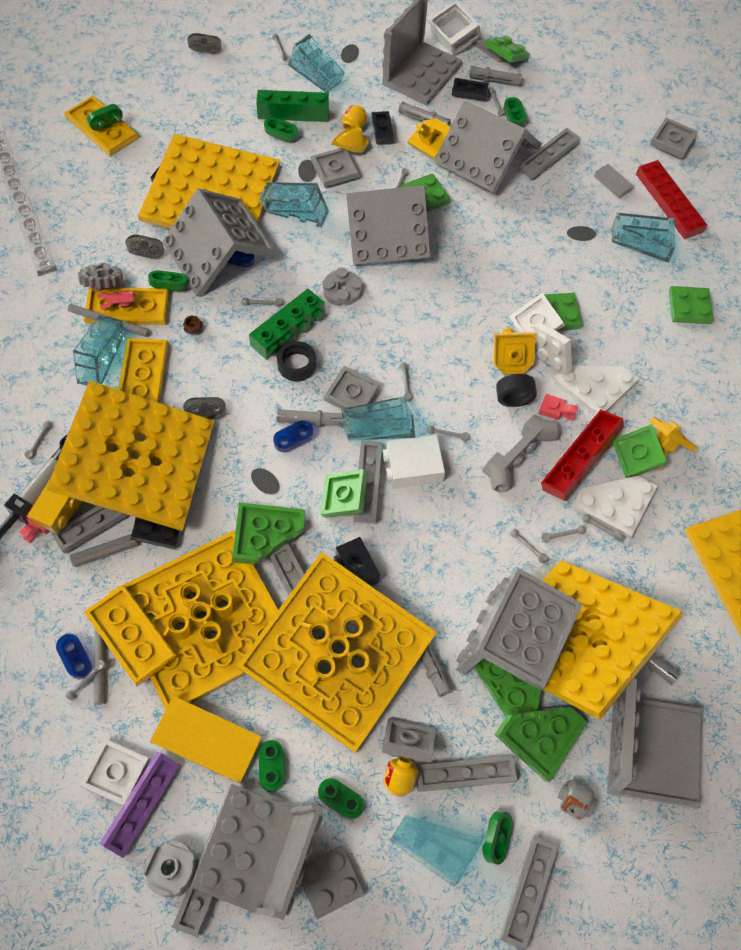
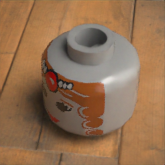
(577, 800)

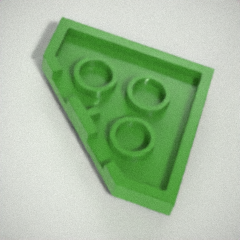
(264, 530)
(508, 690)
(542, 737)

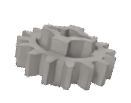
(100, 276)

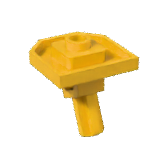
(429, 137)
(514, 351)
(670, 437)

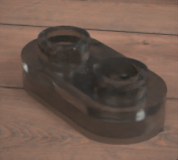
(204, 43)
(147, 246)
(205, 407)

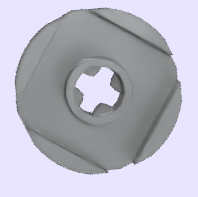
(345, 278)
(180, 879)

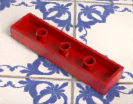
(671, 199)
(582, 454)

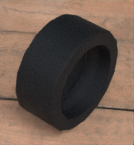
(296, 347)
(516, 390)

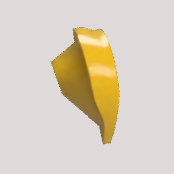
(351, 140)

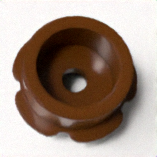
(192, 321)

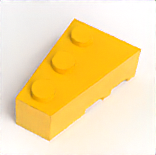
(53, 510)

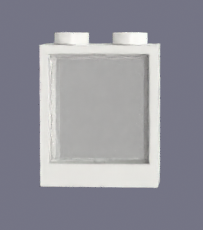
(455, 28)

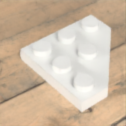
(596, 385)
(616, 503)

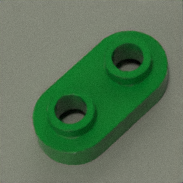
(514, 111)
(104, 117)
(281, 129)
(167, 280)
(271, 765)
(340, 798)
(497, 837)

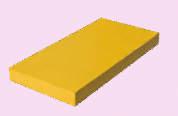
(108, 139)
(147, 308)
(144, 367)
(130, 635)
(206, 739)

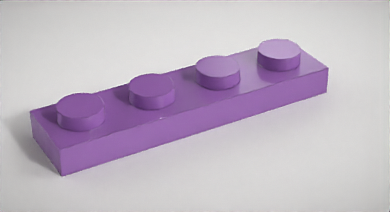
(139, 804)

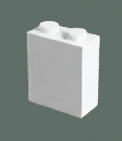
(413, 461)

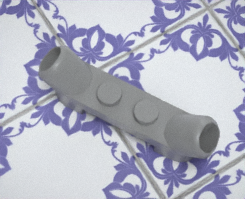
(533, 430)

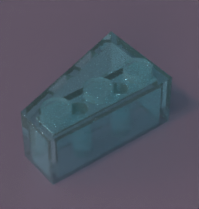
(315, 64)
(295, 200)
(645, 234)
(97, 350)
(379, 420)
(437, 847)

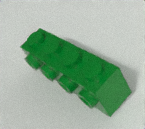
(293, 105)
(287, 324)

